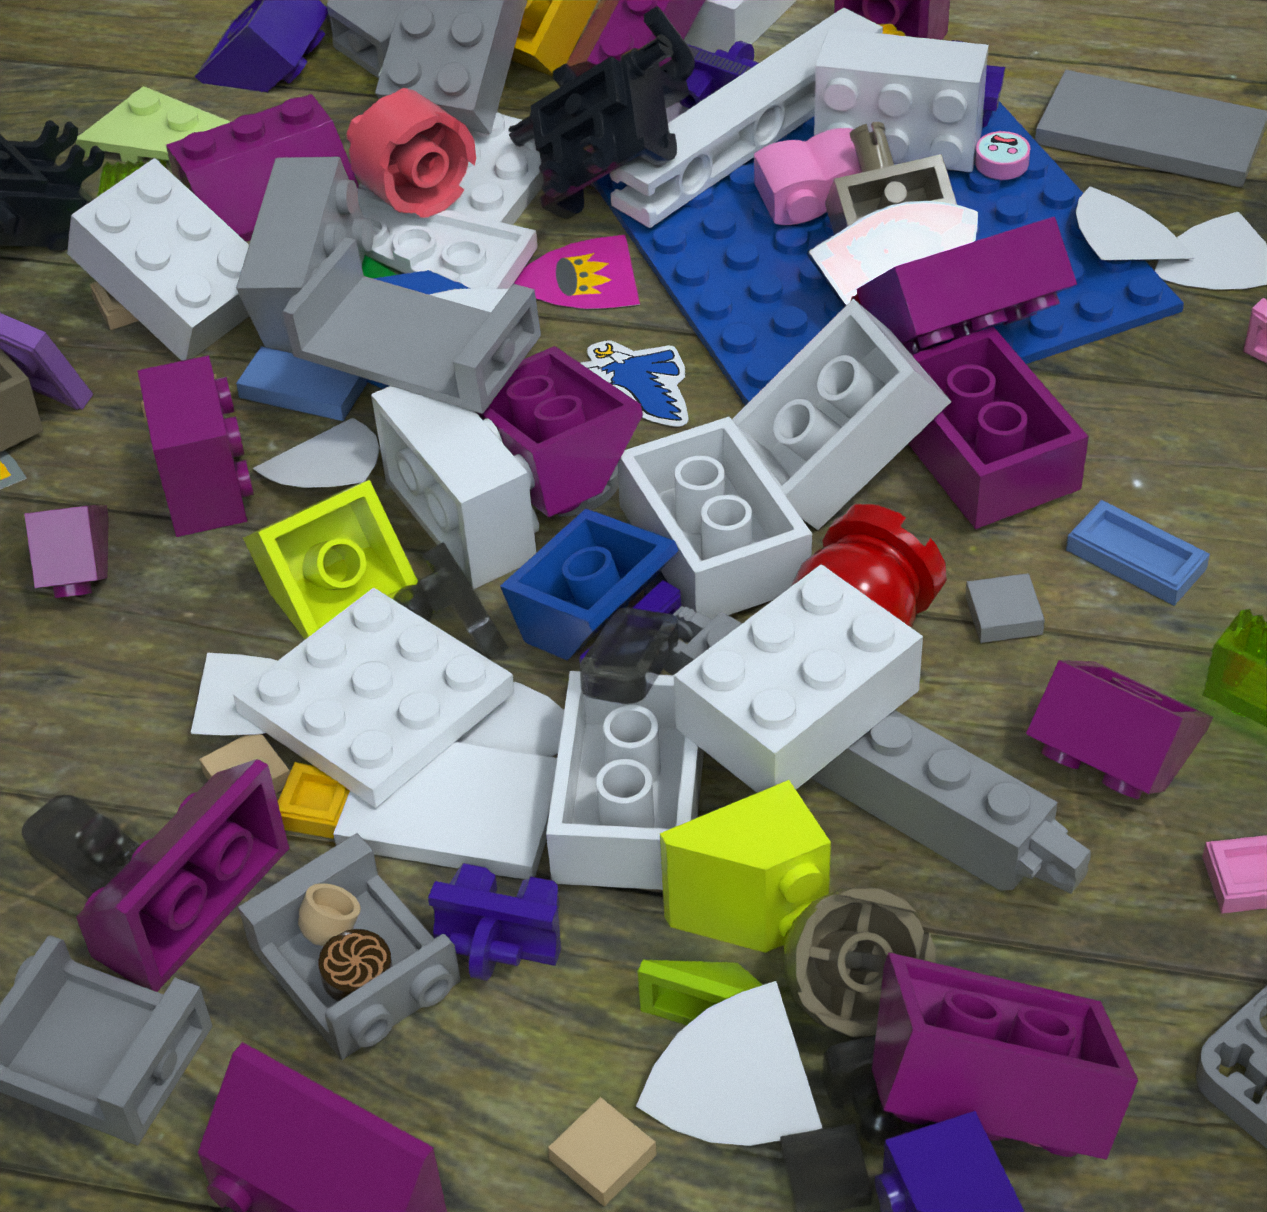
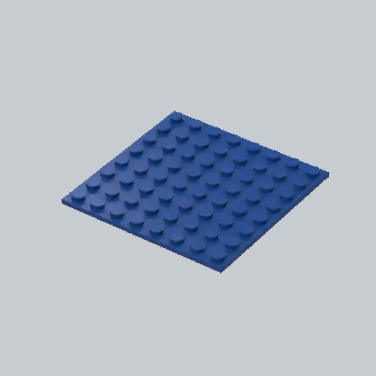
(763, 299)

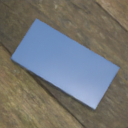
(299, 385)
(1137, 552)

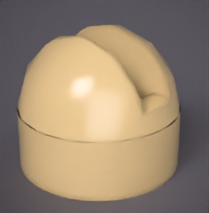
(327, 912)

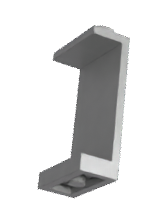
(408, 335)

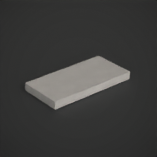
(1152, 128)

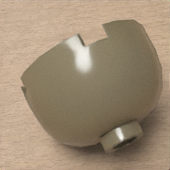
(840, 953)

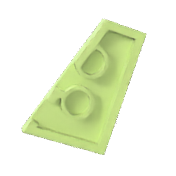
(145, 125)

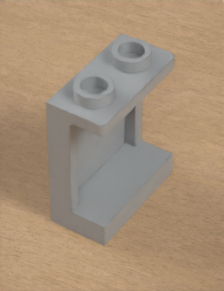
(421, 968)
(96, 1042)

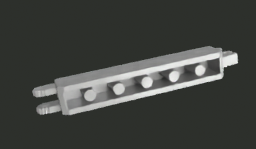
(933, 790)

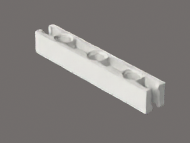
(731, 126)

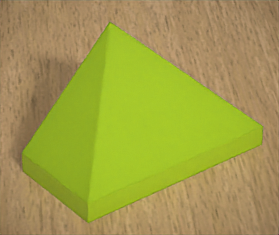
(687, 988)

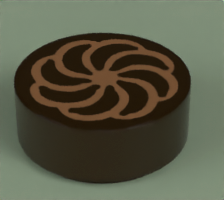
(352, 961)

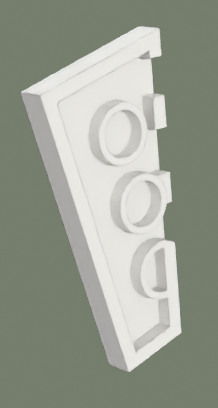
(449, 244)

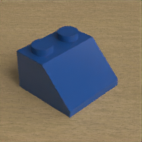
(582, 579)

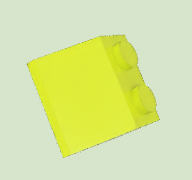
(330, 557)
(745, 869)

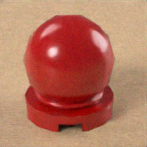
(881, 560)

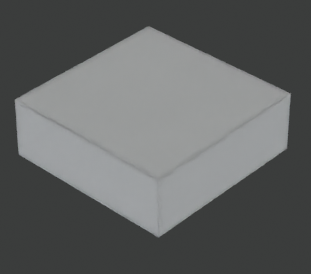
(1004, 608)

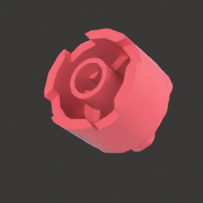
(410, 153)

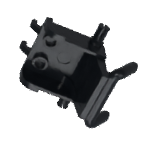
(607, 116)
(37, 192)

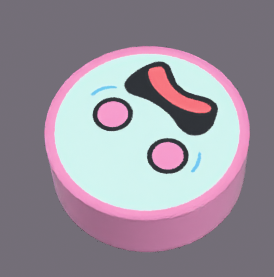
(1002, 155)

